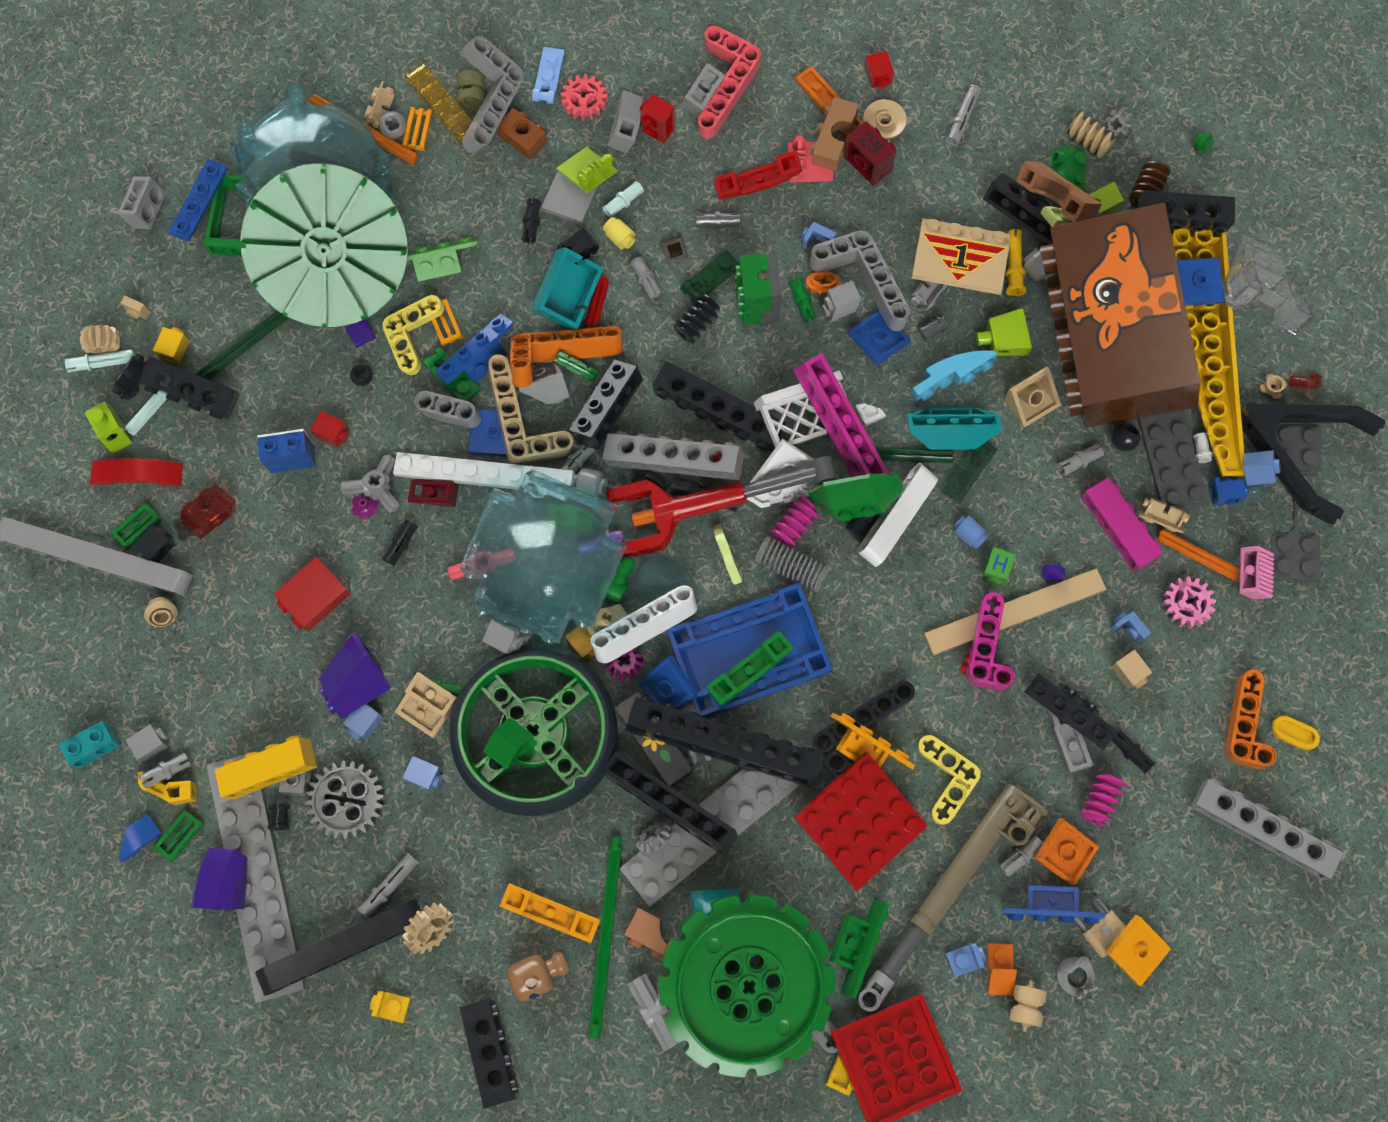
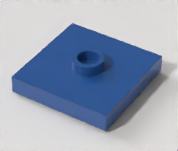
(1201, 281)
(877, 339)
(487, 436)
(668, 684)

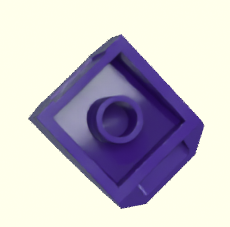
(221, 880)

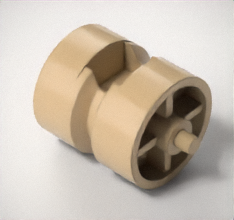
(1027, 1009)

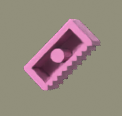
(1256, 572)

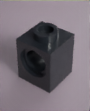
(154, 544)

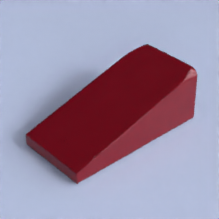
(434, 493)

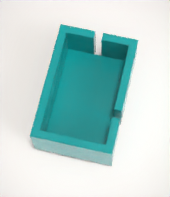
(565, 288)

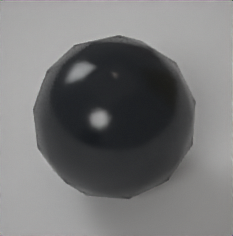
(1125, 437)

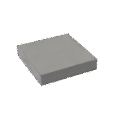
(568, 200)

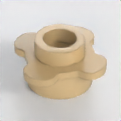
(1274, 380)

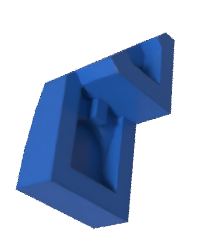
(137, 836)

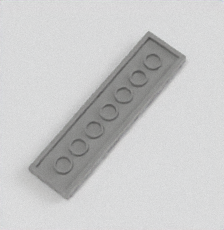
(736, 803)

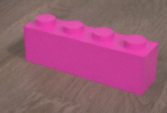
(1121, 524)

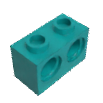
(89, 744)

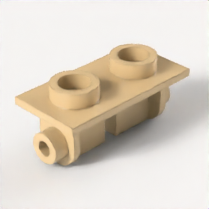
(381, 97)
(1153, 512)

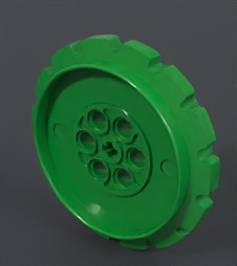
(697, 970)

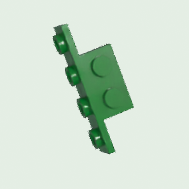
(856, 944)

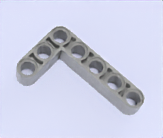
(506, 80)
(870, 272)

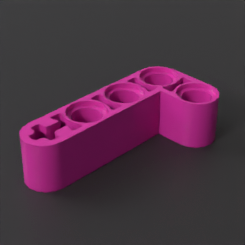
(989, 640)

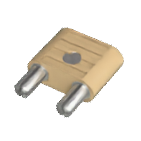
(1104, 933)

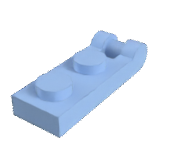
(548, 75)

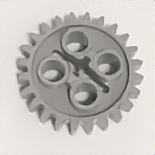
(340, 820)

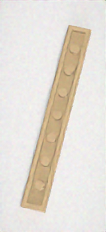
(1018, 610)

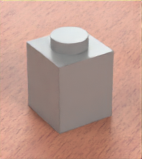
(148, 743)

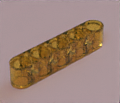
(440, 101)

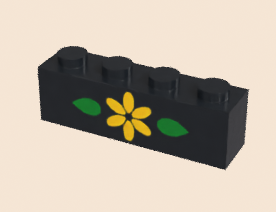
(664, 757)

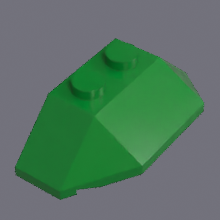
(857, 495)

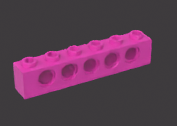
(839, 417)

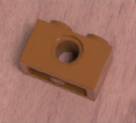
(526, 144)

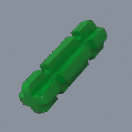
(575, 365)

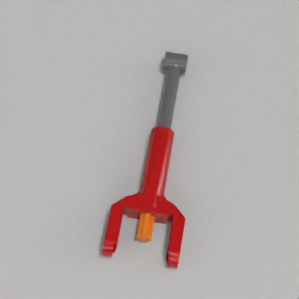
(668, 510)

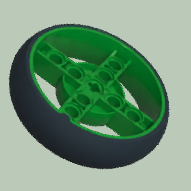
(585, 685)

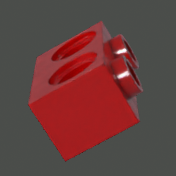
(657, 118)

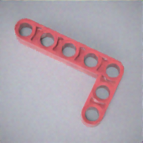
(731, 82)

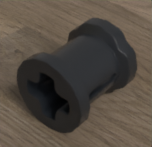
(279, 816)

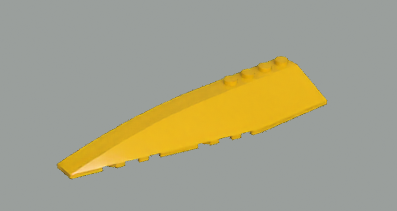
(1215, 355)

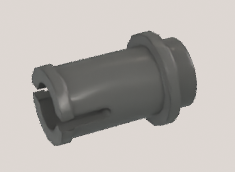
(933, 327)

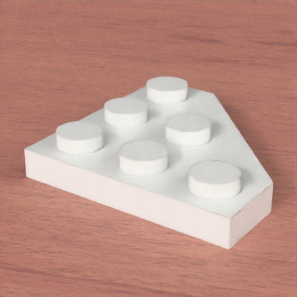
(783, 460)

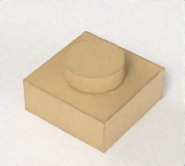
(134, 308)

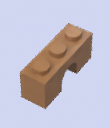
(839, 117)

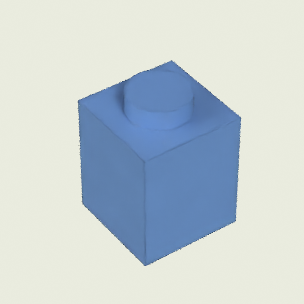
(1261, 467)
(362, 722)
(423, 774)

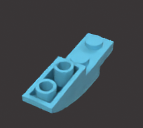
(958, 367)

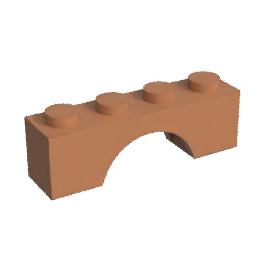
(1043, 180)
(645, 931)

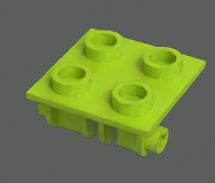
(588, 169)

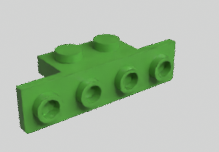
(439, 261)

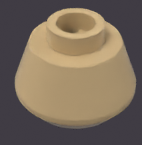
(160, 612)

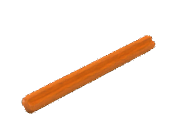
(384, 142)

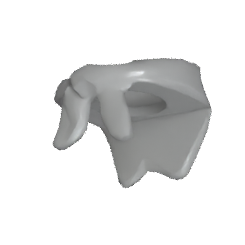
(1067, 966)

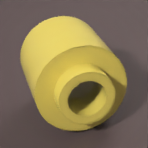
(619, 233)

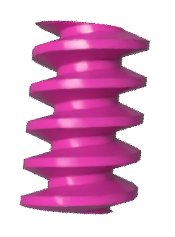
(795, 522)
(1102, 798)

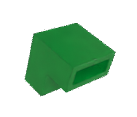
(507, 743)

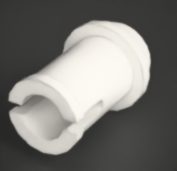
(1202, 448)

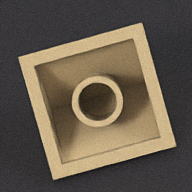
(1033, 397)

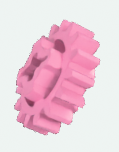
(1193, 610)

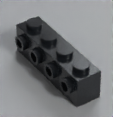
(606, 404)

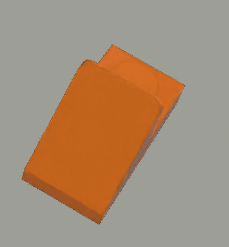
(1000, 969)

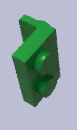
(1070, 164)

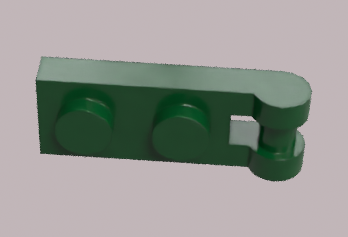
(710, 276)

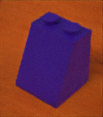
(352, 678)

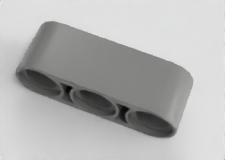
(440, 403)

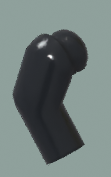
(650, 476)

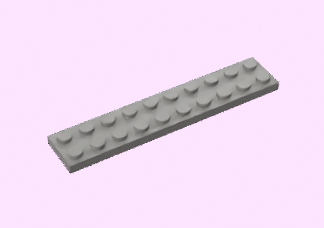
(265, 916)

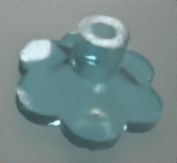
(1256, 491)

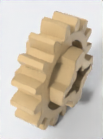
(427, 928)

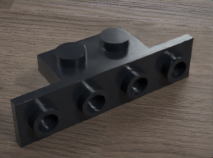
(1072, 709)

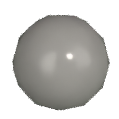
(392, 125)

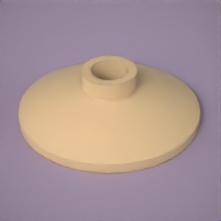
(888, 111)

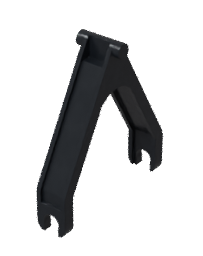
(1260, 424)

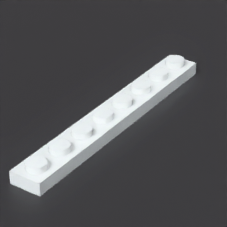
(470, 471)

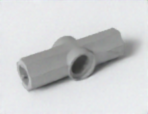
(651, 1010)

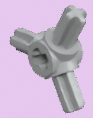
(379, 492)

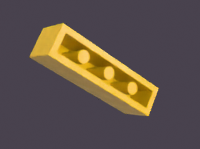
(265, 767)

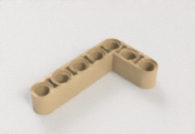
(514, 420)

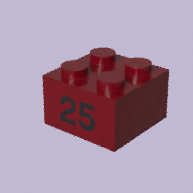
(870, 153)

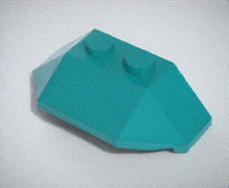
(953, 427)

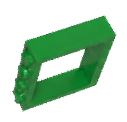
(212, 242)

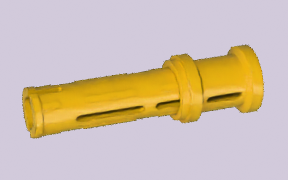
(1015, 272)

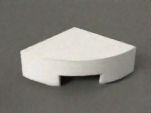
(869, 413)

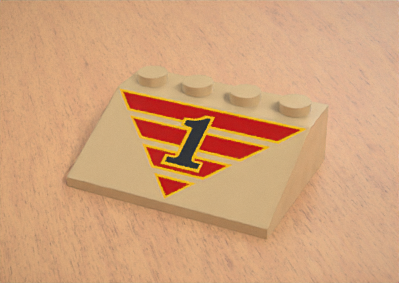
(961, 256)

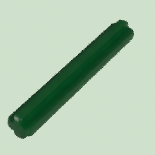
(915, 455)

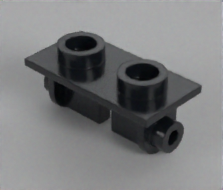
(129, 385)

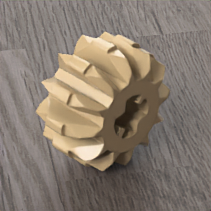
(99, 339)

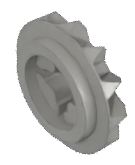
(654, 837)

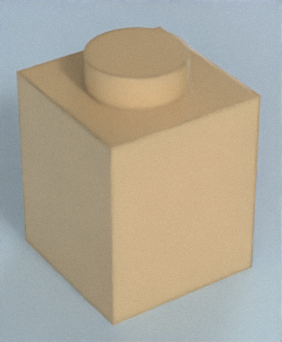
(1132, 670)

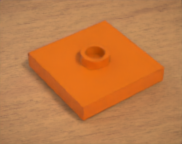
(1066, 852)

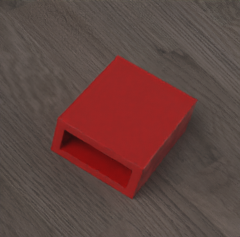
(311, 595)

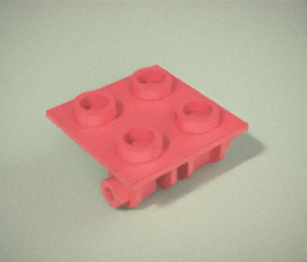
(810, 172)

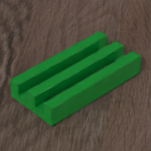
(131, 541)
(192, 819)

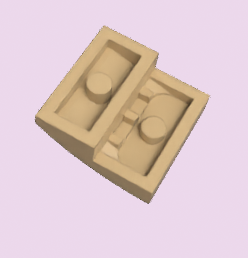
(426, 705)

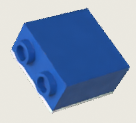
(286, 450)

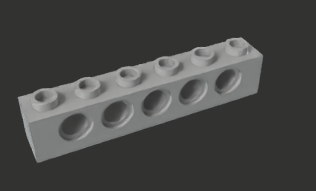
(727, 468)
(1326, 856)

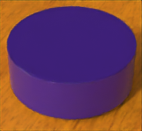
(1053, 573)

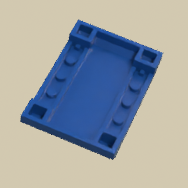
(726, 638)

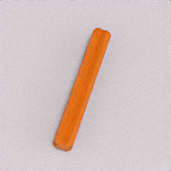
(1199, 555)

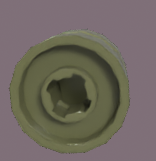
(470, 89)

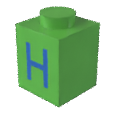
(998, 567)

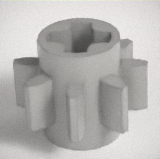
(1124, 118)

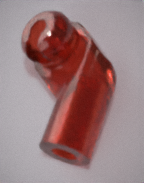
(1313, 382)

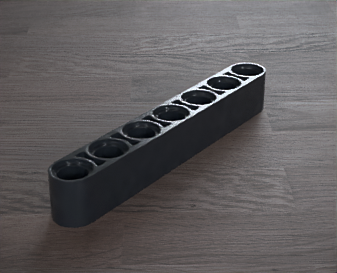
(336, 948)

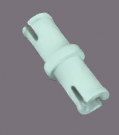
(623, 199)

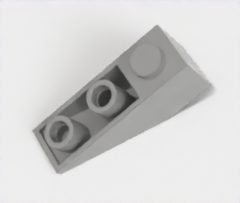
(625, 122)

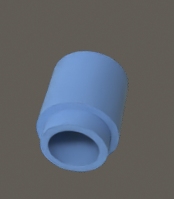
(970, 531)

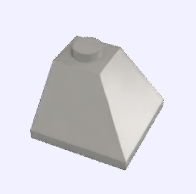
(547, 383)

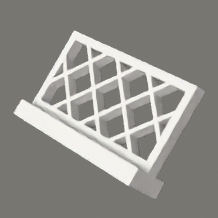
(784, 398)

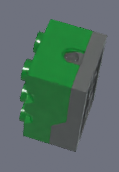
(758, 288)

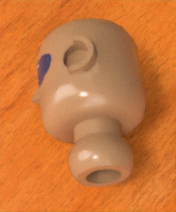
(534, 975)

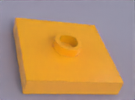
(1138, 950)

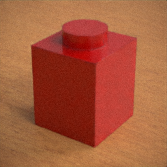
(879, 69)
(330, 429)

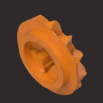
(816, 281)

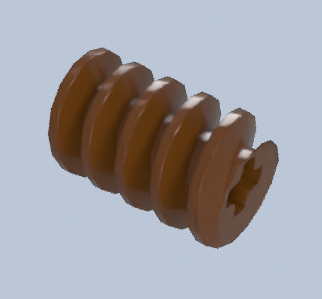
(1150, 178)

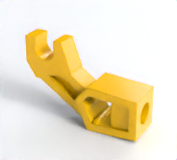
(186, 789)

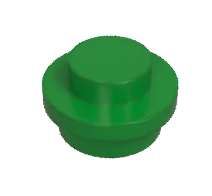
(1203, 142)

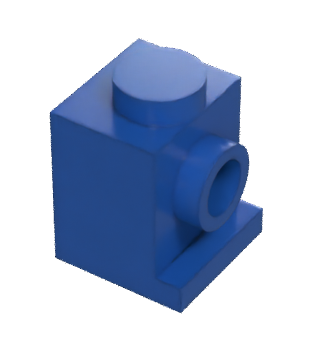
(1227, 491)

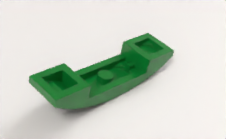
(750, 669)

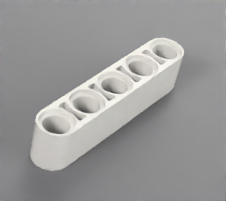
(897, 516)
(644, 624)

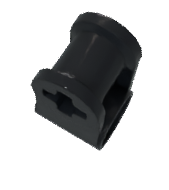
(580, 243)

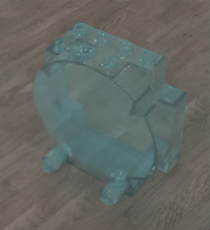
(302, 135)
(543, 556)

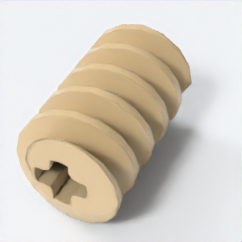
(1090, 135)

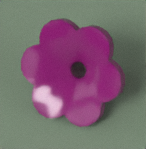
(366, 510)

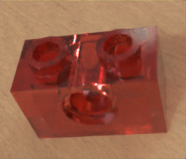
(202, 522)

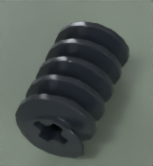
(696, 317)

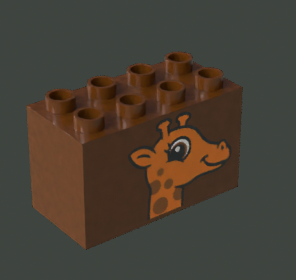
(1121, 316)

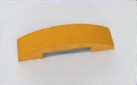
(549, 913)

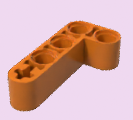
(1249, 719)

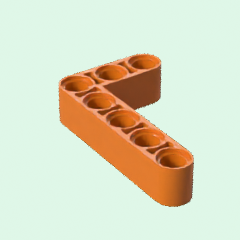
(544, 346)

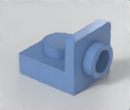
(818, 233)
(1135, 627)
(966, 959)

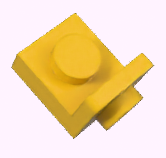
(390, 1006)

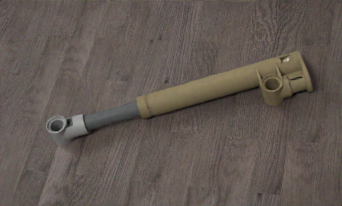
(1007, 813)

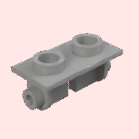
(925, 297)

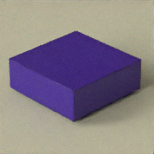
(360, 333)

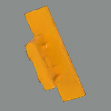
(860, 740)

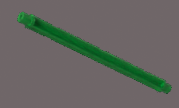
(605, 937)

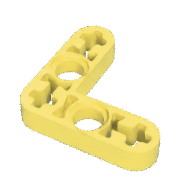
(402, 330)
(958, 779)

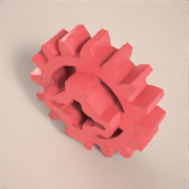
(594, 97)

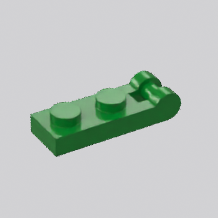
(461, 387)

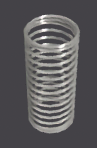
(764, 546)

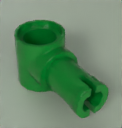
(620, 581)

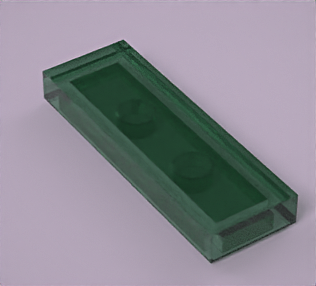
(968, 472)

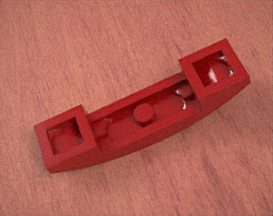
(759, 178)
(136, 471)

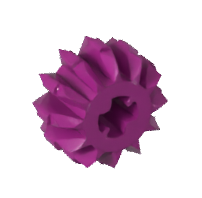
(634, 663)

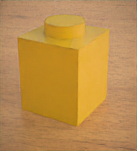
(171, 345)

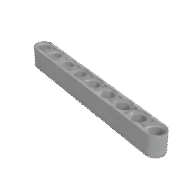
(94, 556)

